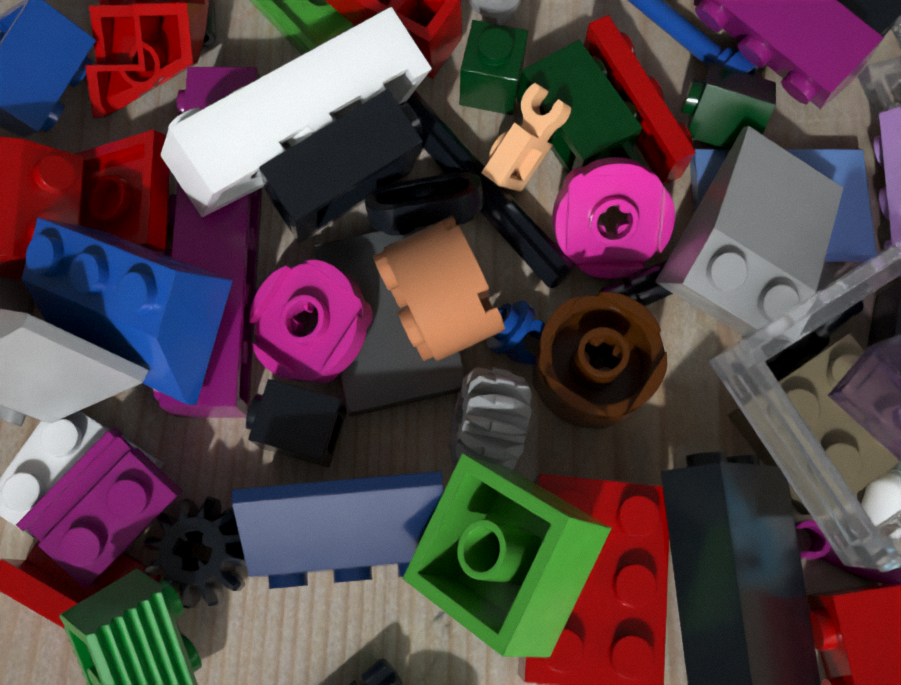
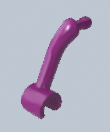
(822, 549)

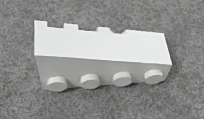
(221, 147)

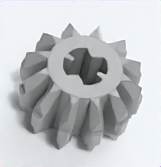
(491, 417)

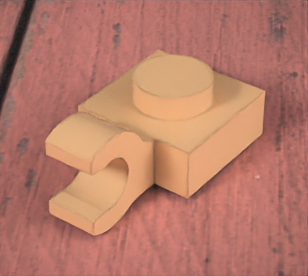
(524, 146)

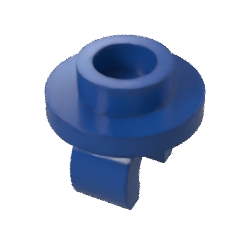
(518, 322)

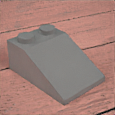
(755, 236)
(55, 372)

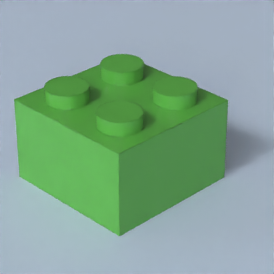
(505, 557)

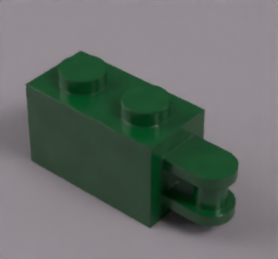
(599, 119)

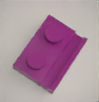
(99, 508)

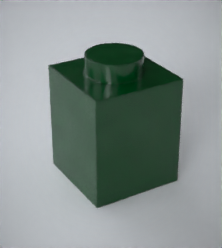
(492, 67)
(727, 103)

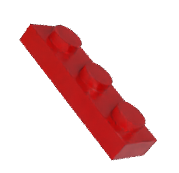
(663, 140)

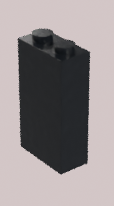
(738, 573)

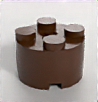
(623, 336)

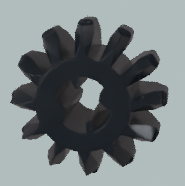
(175, 552)

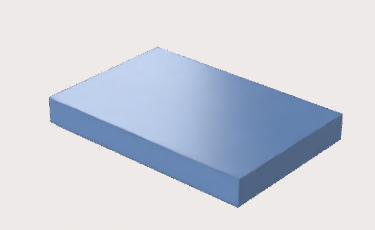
(853, 228)

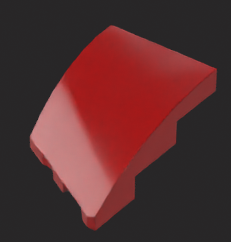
(141, 48)

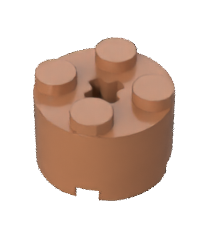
(442, 288)

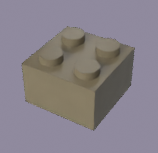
(846, 442)

